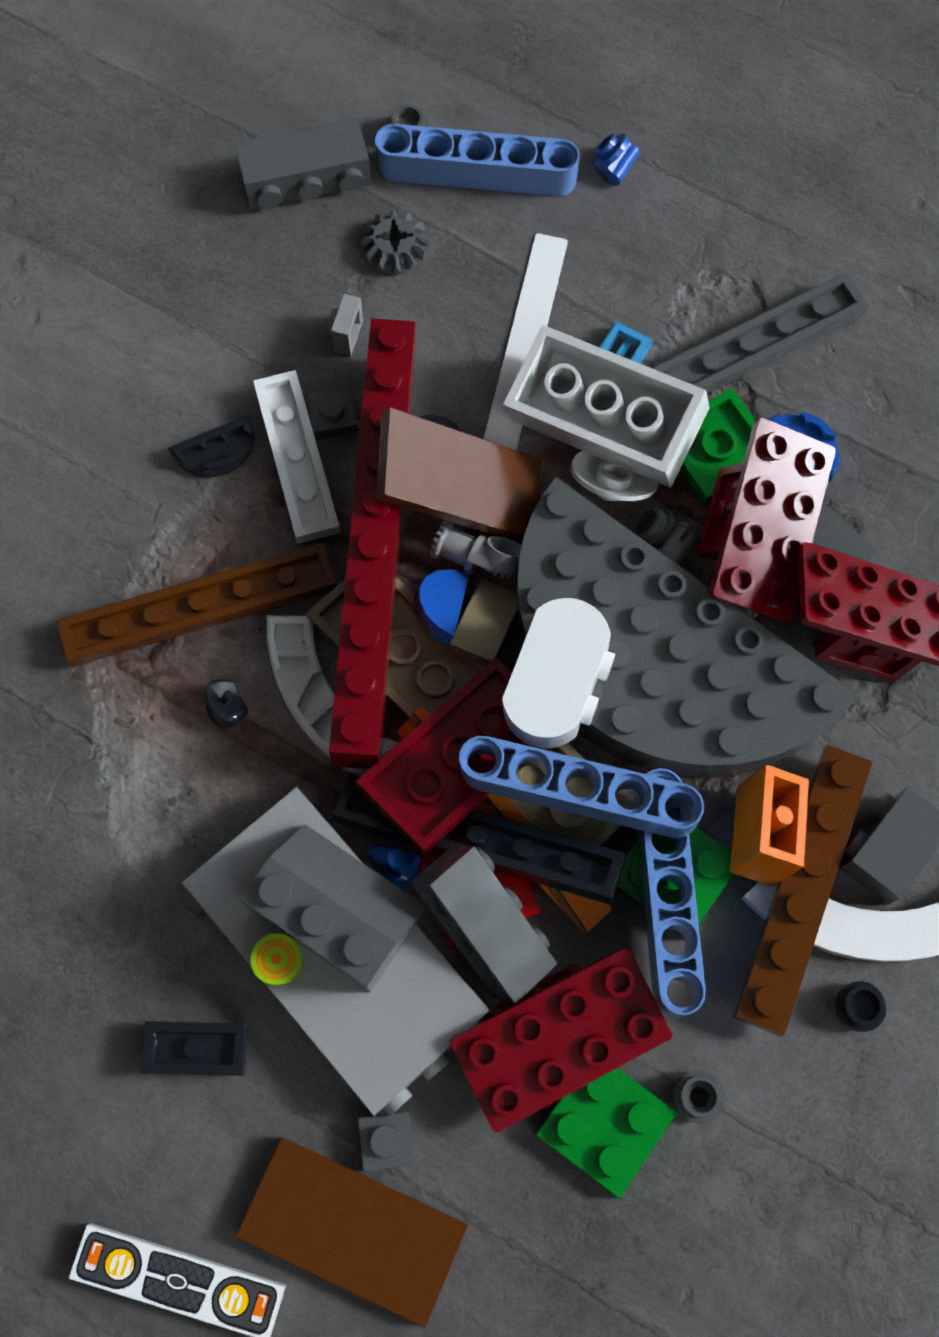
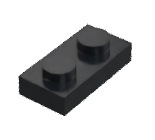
(195, 1048)

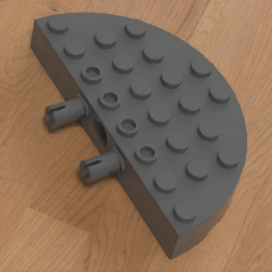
(690, 675)

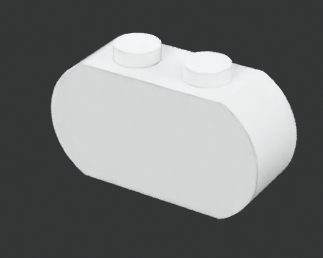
(558, 673)

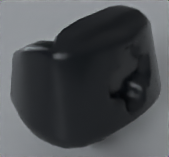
(224, 703)

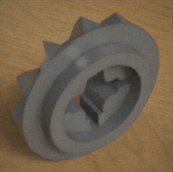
(411, 247)

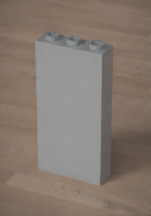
(371, 1038)

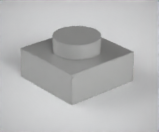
(345, 324)

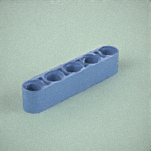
(451, 158)
(605, 781)
(678, 917)

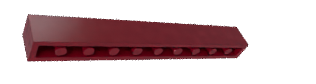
(371, 559)

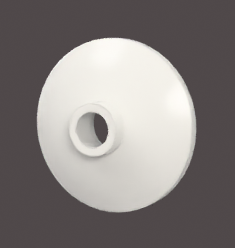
(610, 480)

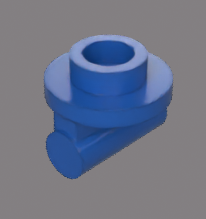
(615, 157)
(397, 866)

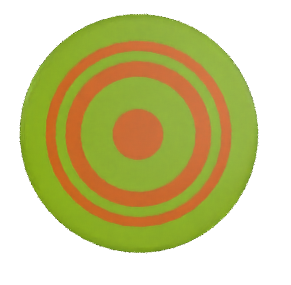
(277, 959)

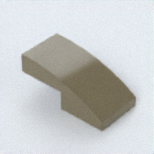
(485, 623)

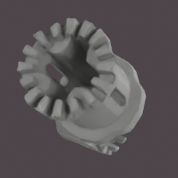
(494, 553)

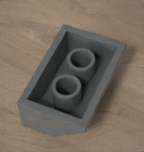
(333, 905)

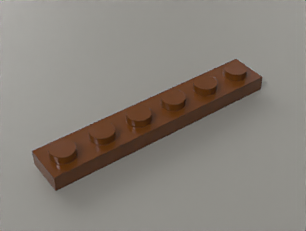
(196, 605)
(803, 896)

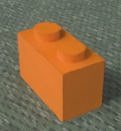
(770, 826)

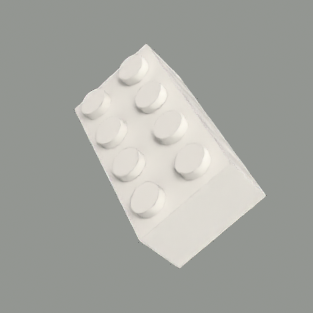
(607, 405)

